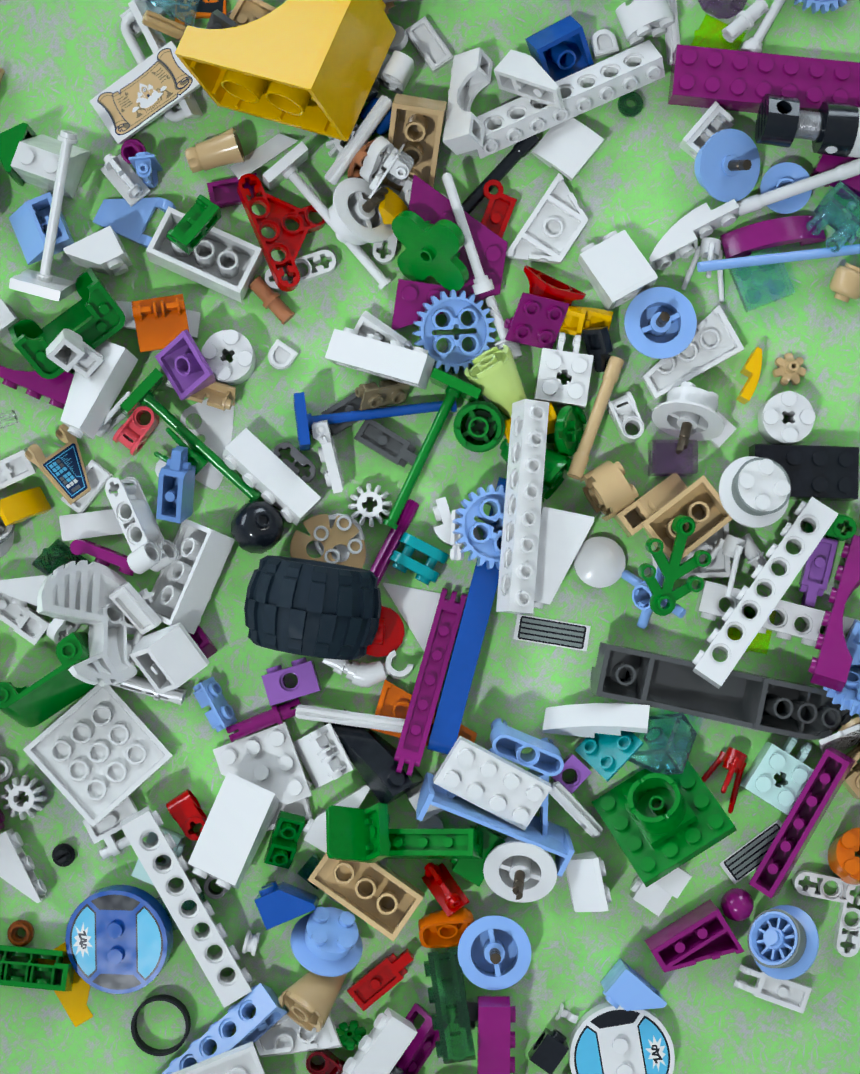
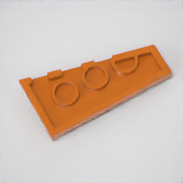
(395, 703)

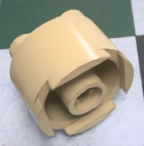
(608, 489)

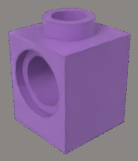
(581, 770)

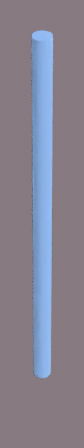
(775, 258)

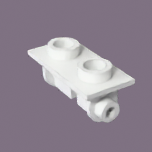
(124, 179)

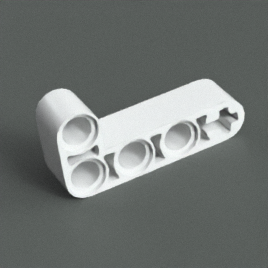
(396, 71)

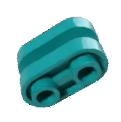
(404, 562)

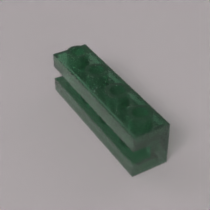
(451, 1007)

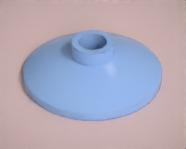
(785, 174)

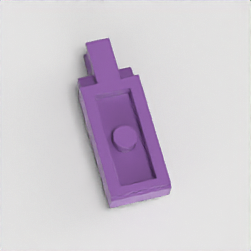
(817, 571)

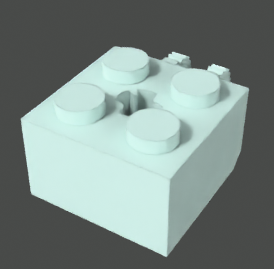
(772, 761)

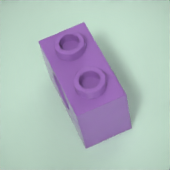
(278, 691)

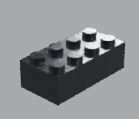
(816, 471)

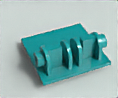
(609, 752)

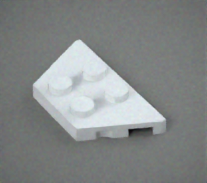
(550, 227)

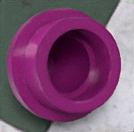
(130, 148)

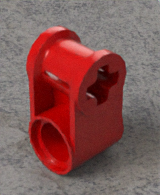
(187, 811)

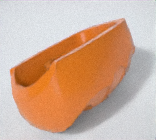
(441, 931)

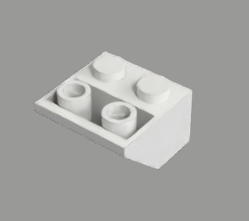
(168, 657)
(586, 883)

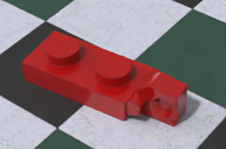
(380, 979)

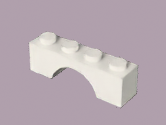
(469, 76)

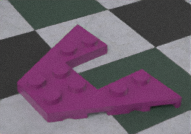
(490, 248)

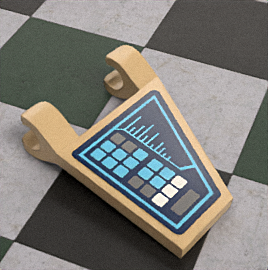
(63, 467)

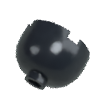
(257, 526)

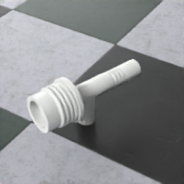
(502, 332)

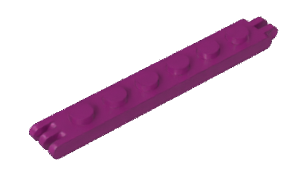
(429, 681)

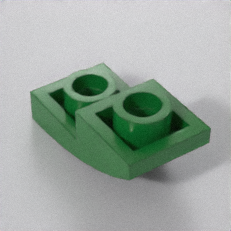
(284, 839)

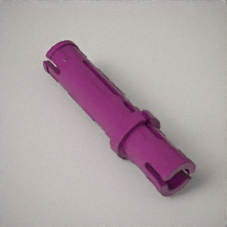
(263, 720)

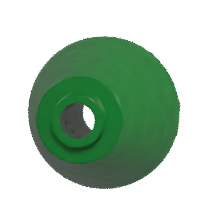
(553, 470)

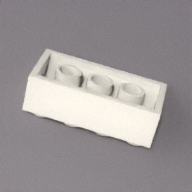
(189, 581)

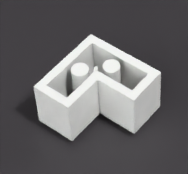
(660, 892)

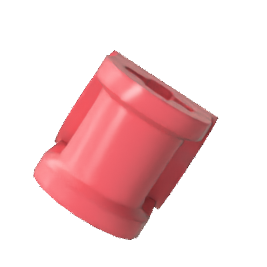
(135, 430)

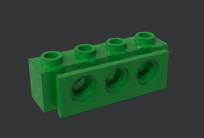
(33, 974)

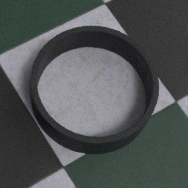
(146, 1048)

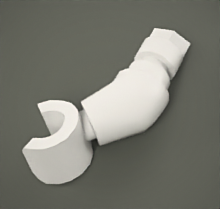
(368, 674)

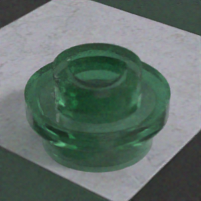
(630, 111)

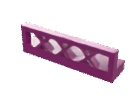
(421, 1045)

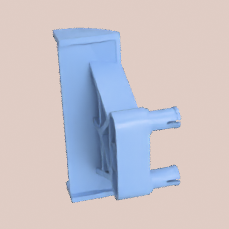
(543, 762)

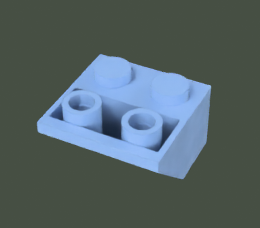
(31, 225)

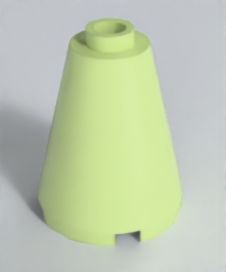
(497, 377)

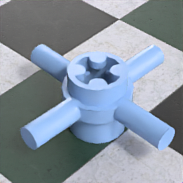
(641, 597)

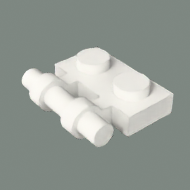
(111, 825)

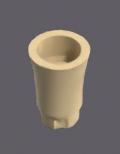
(215, 152)

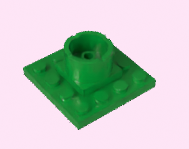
(663, 820)

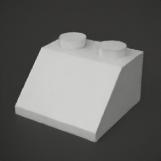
(101, 252)

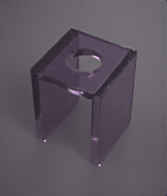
(664, 460)

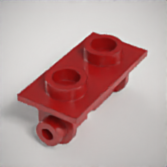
(444, 888)

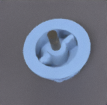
(494, 952)

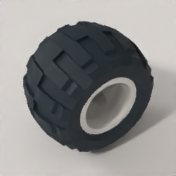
(312, 608)

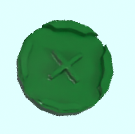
(568, 430)

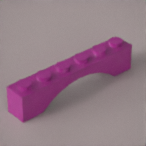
(54, 389)
(834, 659)

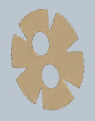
(336, 536)

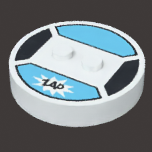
(620, 1043)

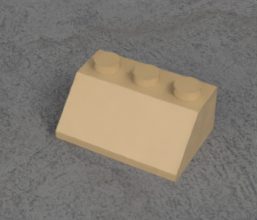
(701, 504)

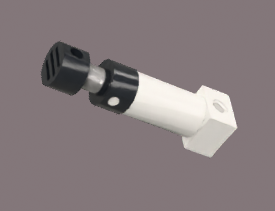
(831, 129)

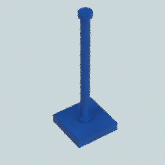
(304, 421)

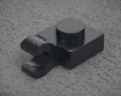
(598, 344)

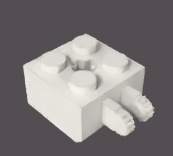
(573, 365)

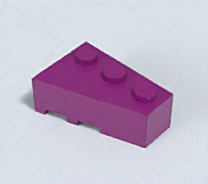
(693, 938)

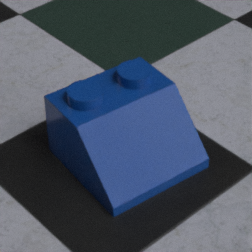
(561, 48)
(283, 903)

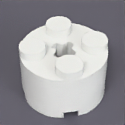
(644, 19)
(243, 357)
(799, 423)

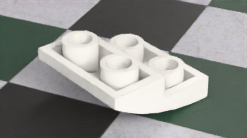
(568, 147)

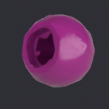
(737, 904)

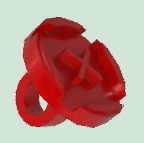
(389, 634)

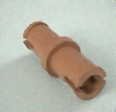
(271, 300)

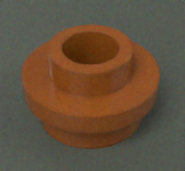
(13, 935)

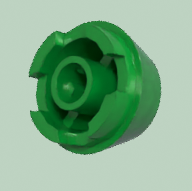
(479, 426)

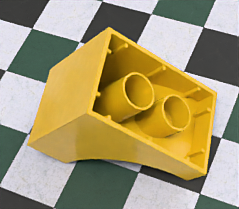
(296, 65)

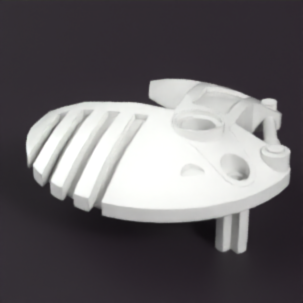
(82, 597)

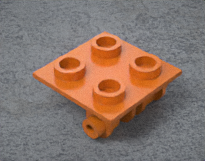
(159, 321)

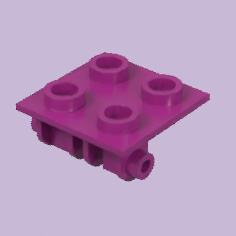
(536, 321)

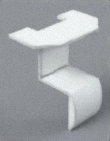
(566, 1014)

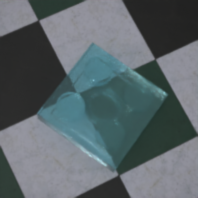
(762, 283)

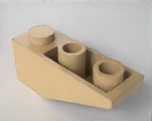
(649, 503)

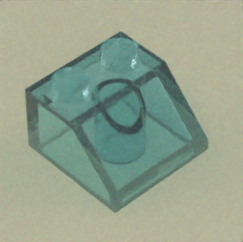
(665, 744)

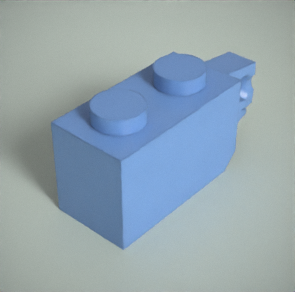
(176, 487)

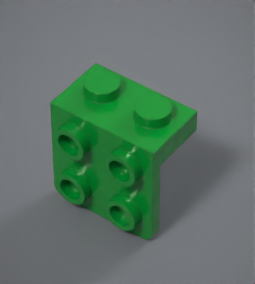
(358, 833)

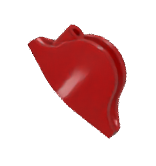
(551, 288)

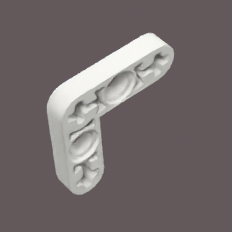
(841, 895)

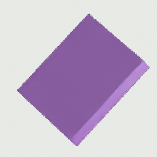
(185, 366)

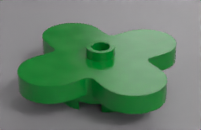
(430, 250)

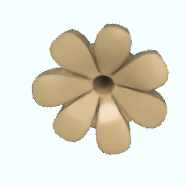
(789, 369)

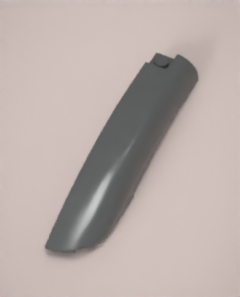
(742, 699)

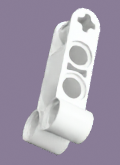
(139, 527)

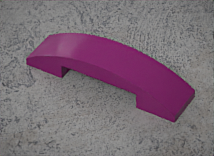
(768, 235)

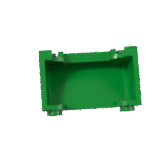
(93, 318)
(51, 693)

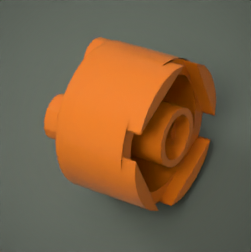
(842, 856)

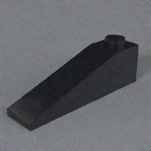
(376, 763)

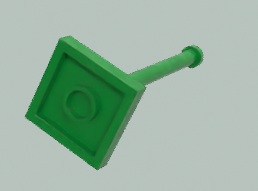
(454, 389)
(144, 396)

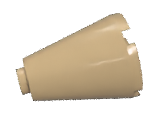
(311, 999)

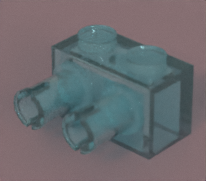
(841, 212)

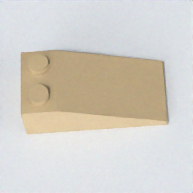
(418, 125)
(369, 892)

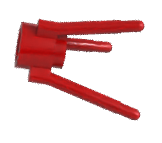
(735, 763)

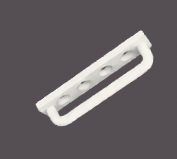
(155, 39)

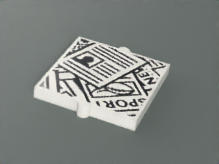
(841, 739)

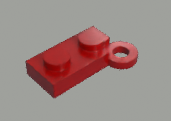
(498, 208)

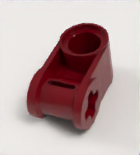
(331, 1065)

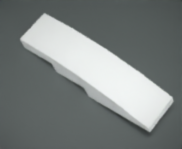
(593, 718)

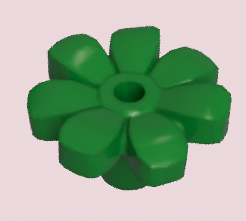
(350, 1034)

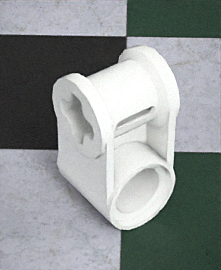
(625, 415)

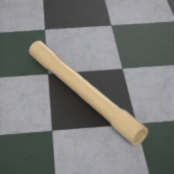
(581, 456)

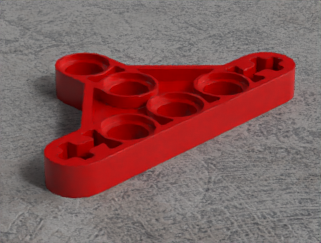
(275, 217)

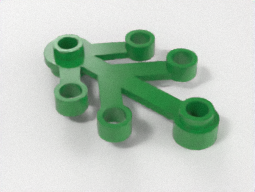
(673, 569)

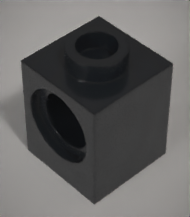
(549, 1050)

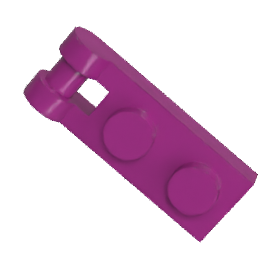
(103, 555)

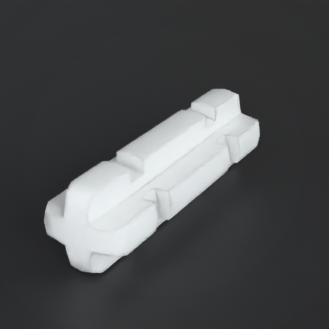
(455, 553)

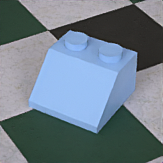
(630, 990)

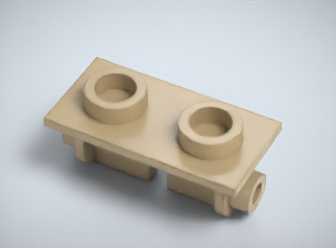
(218, 394)

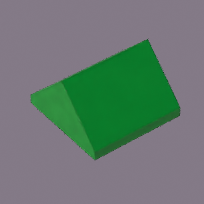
(8, 144)

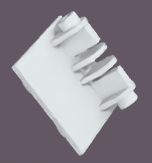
(397, 164)
(323, 755)

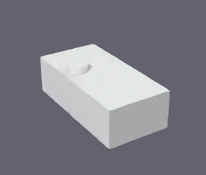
(216, 262)

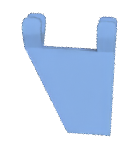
(129, 220)

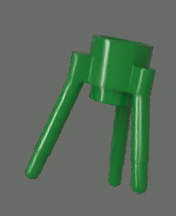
(194, 456)

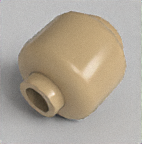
(846, 282)

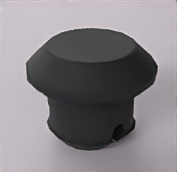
(63, 855)

